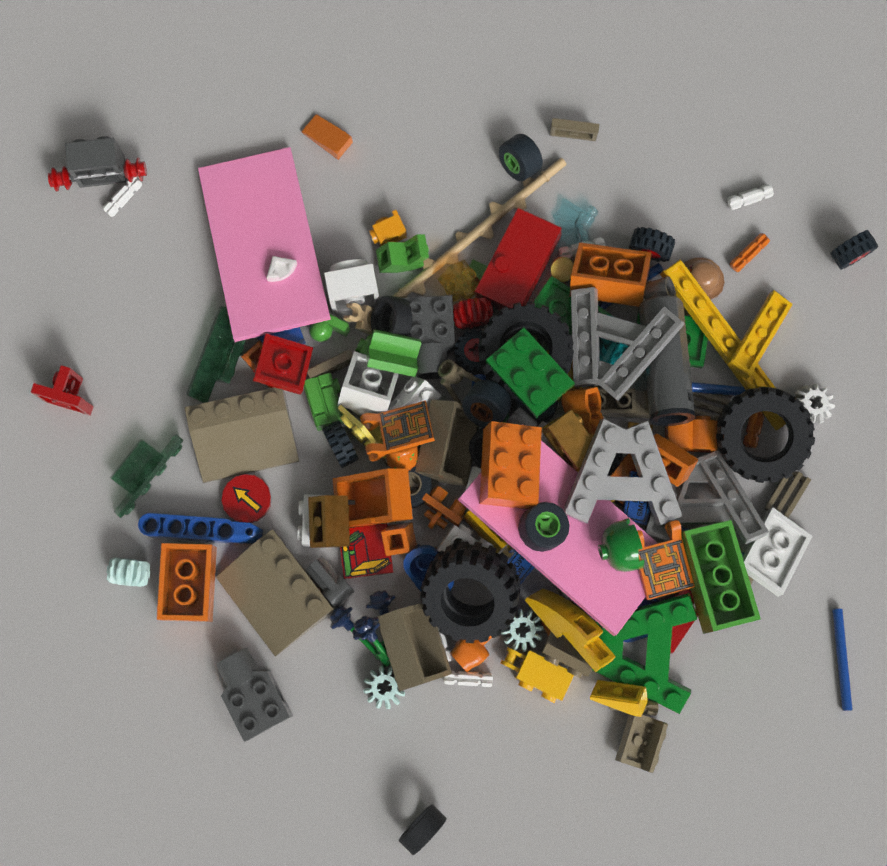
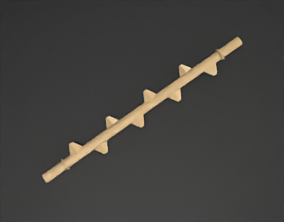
(484, 230)

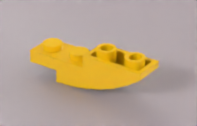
(568, 620)

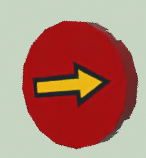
(246, 498)

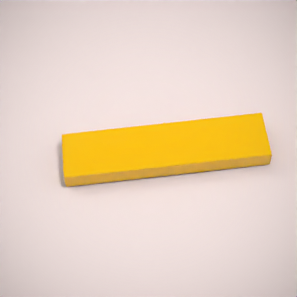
(759, 334)

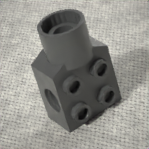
(435, 328)
(251, 695)

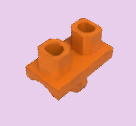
(453, 514)

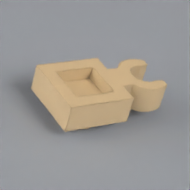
(361, 315)

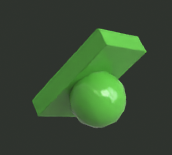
(323, 330)

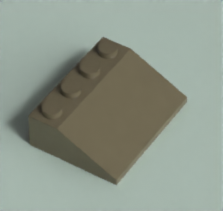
(242, 434)
(274, 592)

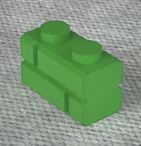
(323, 400)

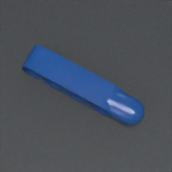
(239, 532)

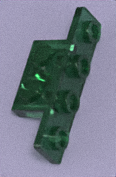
(217, 358)
(139, 469)

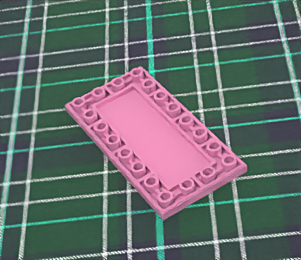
(256, 215)
(576, 563)

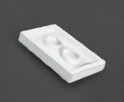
(776, 556)

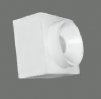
(351, 283)
(366, 388)

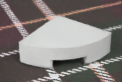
(280, 268)

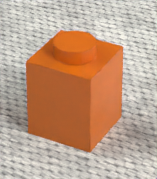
(399, 538)

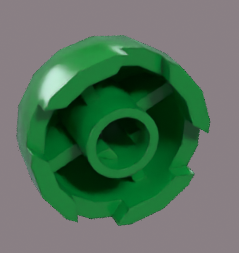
(621, 546)

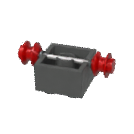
(95, 164)

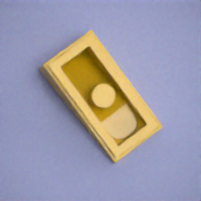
(620, 696)

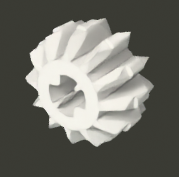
(821, 401)

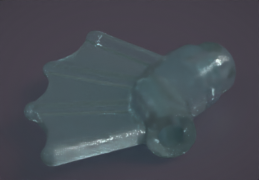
(574, 223)

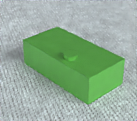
(720, 577)

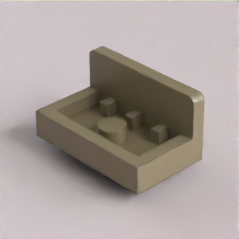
(562, 651)
(641, 742)

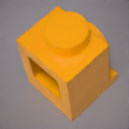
(388, 230)

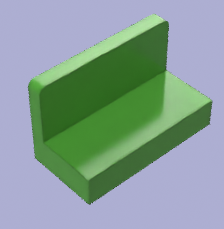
(393, 353)

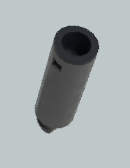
(669, 373)

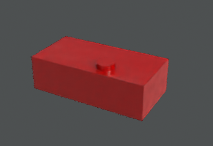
(519, 261)

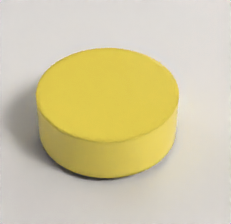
(562, 268)

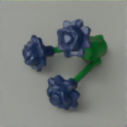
(366, 626)

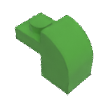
(403, 256)

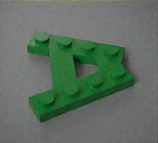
(657, 622)

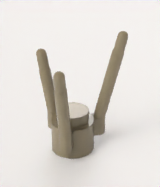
(453, 374)

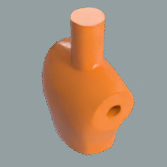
(470, 654)

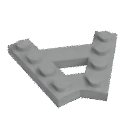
(643, 343)
(650, 486)
(730, 503)

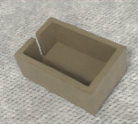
(448, 456)
(413, 647)

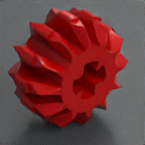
(472, 313)

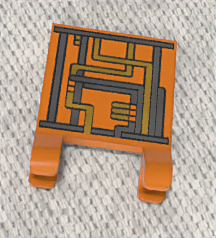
(399, 429)
(665, 564)

